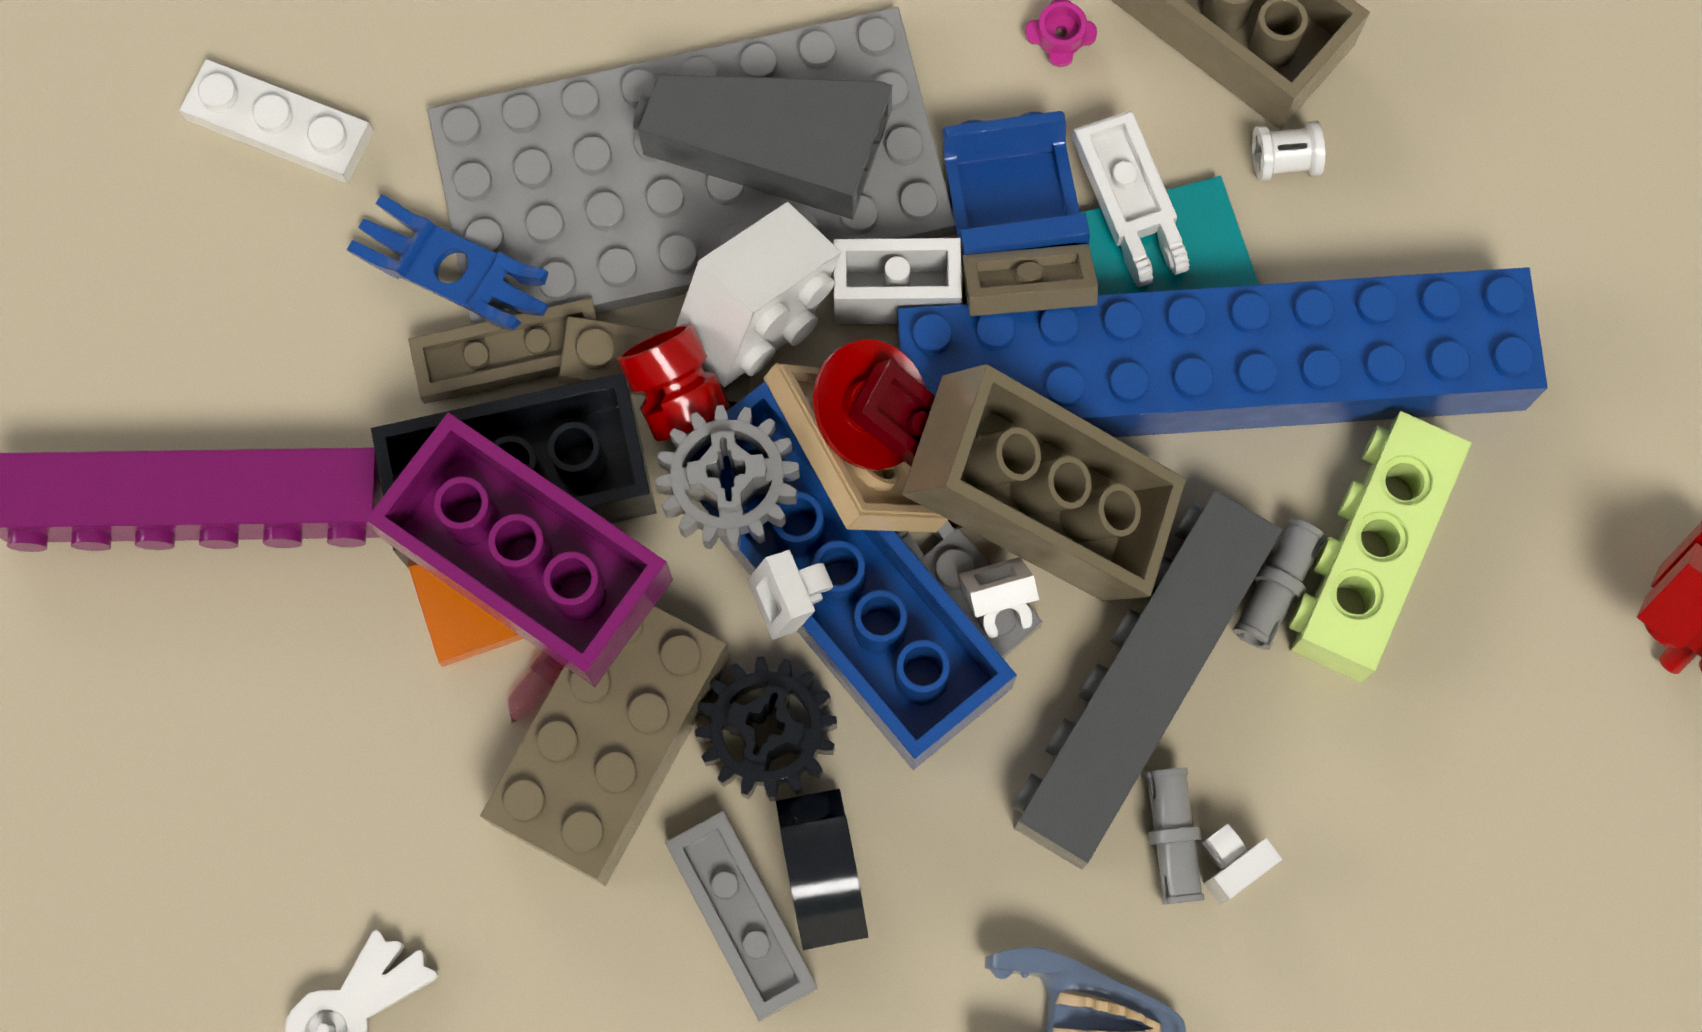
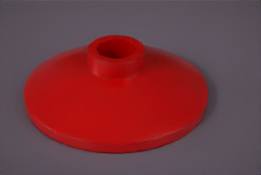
(836, 392)

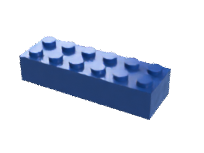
(885, 622)

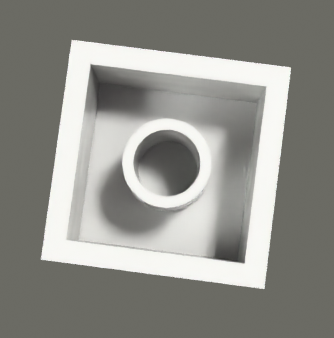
(759, 292)

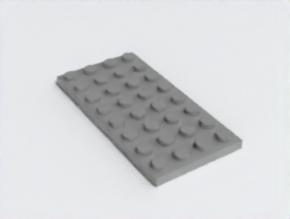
(567, 189)

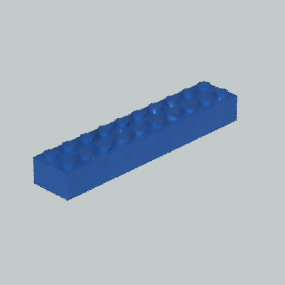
(1258, 352)

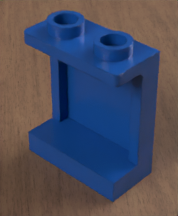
(1012, 184)

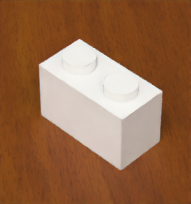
(892, 274)

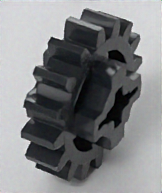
(738, 719)

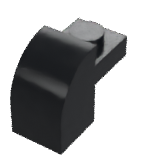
(821, 869)

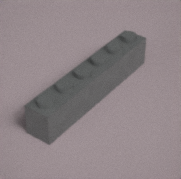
(1147, 680)

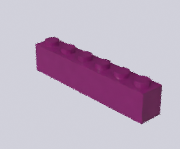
(188, 497)

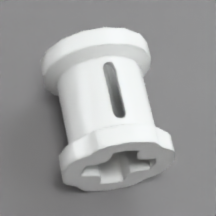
(1288, 150)

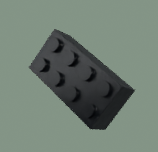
(571, 435)

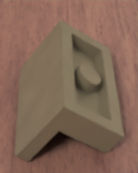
(1029, 280)

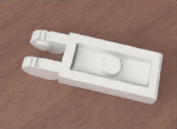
(1130, 193)

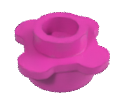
(1066, 16)

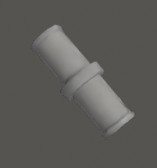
(1279, 584)
(1174, 835)

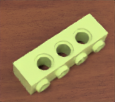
(1430, 464)

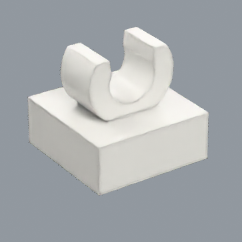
(999, 588)
(787, 594)
(1237, 864)

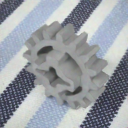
(752, 477)

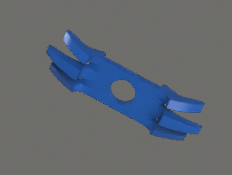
(431, 245)

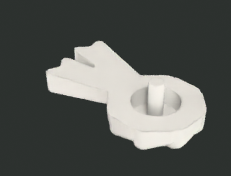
(364, 990)

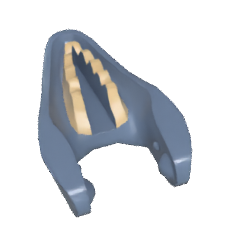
(1084, 997)

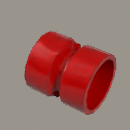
(672, 380)

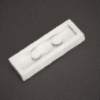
(276, 121)

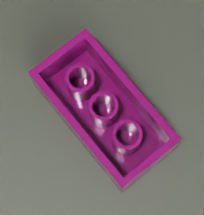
(521, 549)

